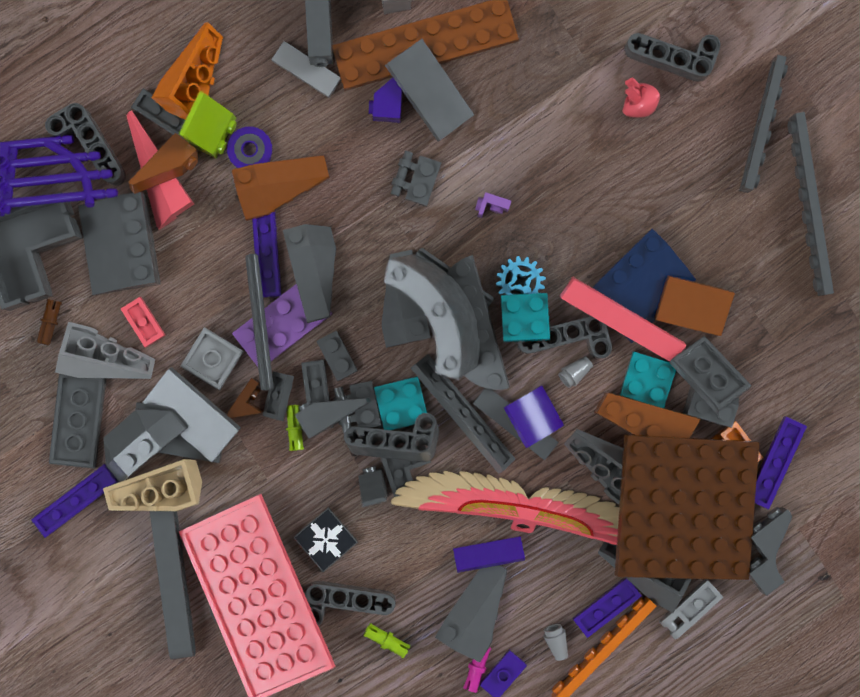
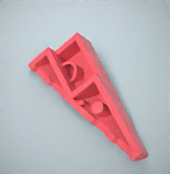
(166, 198)

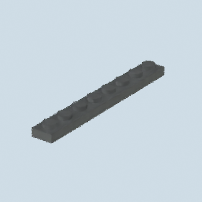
(809, 196)

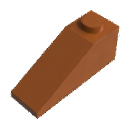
(167, 163)

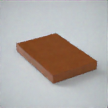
(694, 305)

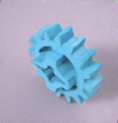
(515, 271)

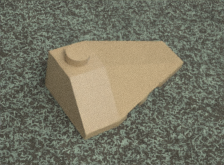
(162, 489)

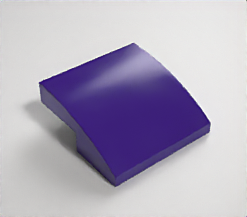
(533, 416)

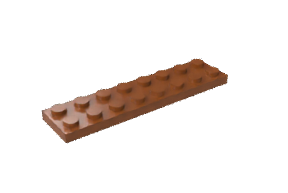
(446, 35)

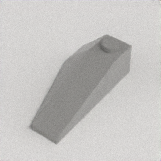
(94, 356)

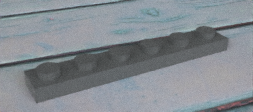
(761, 132)
(463, 414)

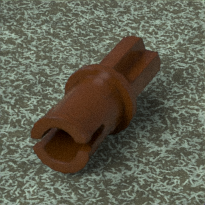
(48, 322)

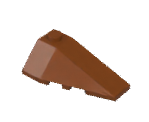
(272, 184)

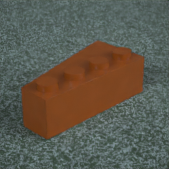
(644, 419)

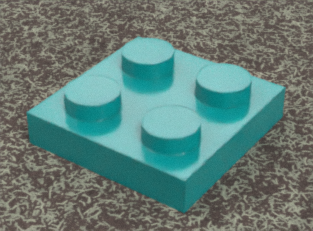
(525, 317)
(647, 380)
(400, 403)

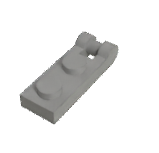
(691, 608)

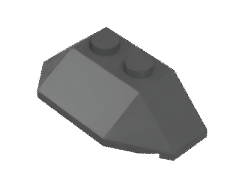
(139, 440)

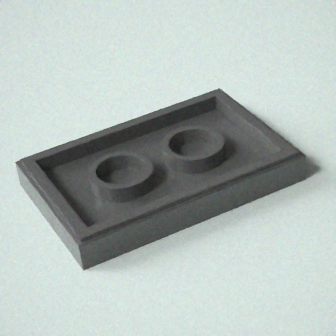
(710, 374)

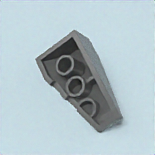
(312, 261)
(402, 317)
(662, 591)

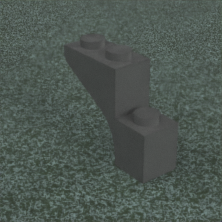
(767, 539)

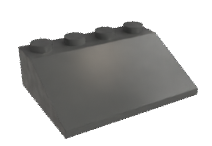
(119, 244)

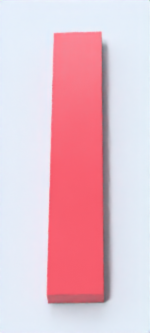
(622, 319)

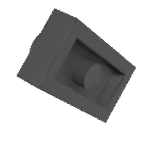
(337, 355)
(278, 397)

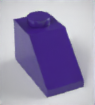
(387, 103)

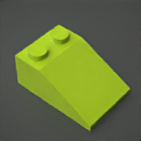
(208, 126)

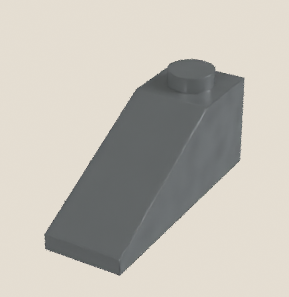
(322, 415)
(372, 486)

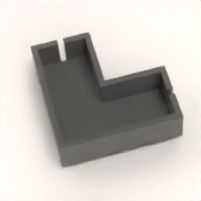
(22, 238)

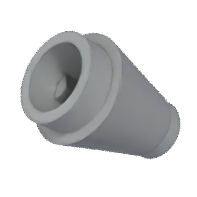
(574, 372)
(556, 639)

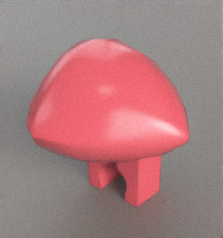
(641, 99)

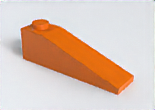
(190, 73)

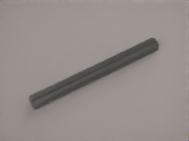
(259, 322)

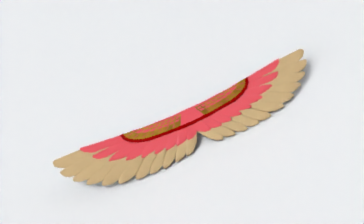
(507, 500)

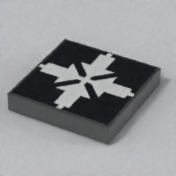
(325, 539)

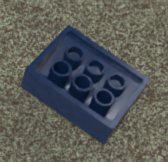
(641, 274)

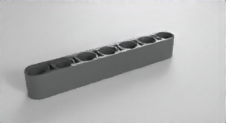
(173, 584)

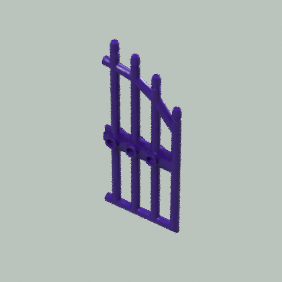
(9, 163)

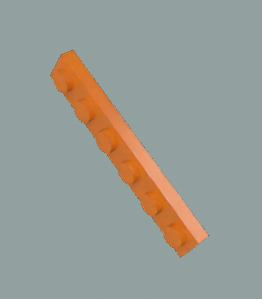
(608, 644)

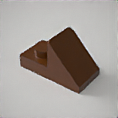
(242, 406)

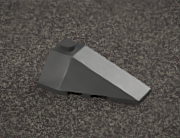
(601, 458)
(473, 617)

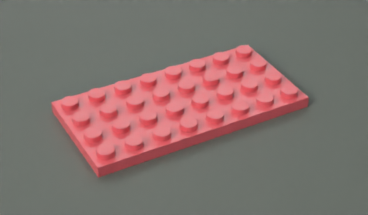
(256, 598)

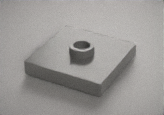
(212, 358)

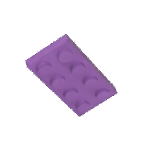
(284, 324)

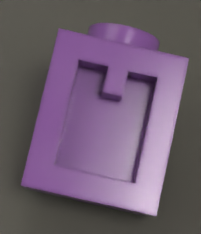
(496, 204)

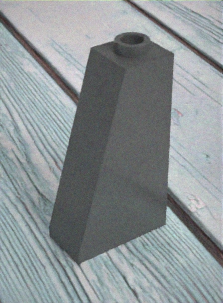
(319, 32)

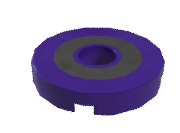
(246, 136)

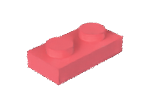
(143, 322)

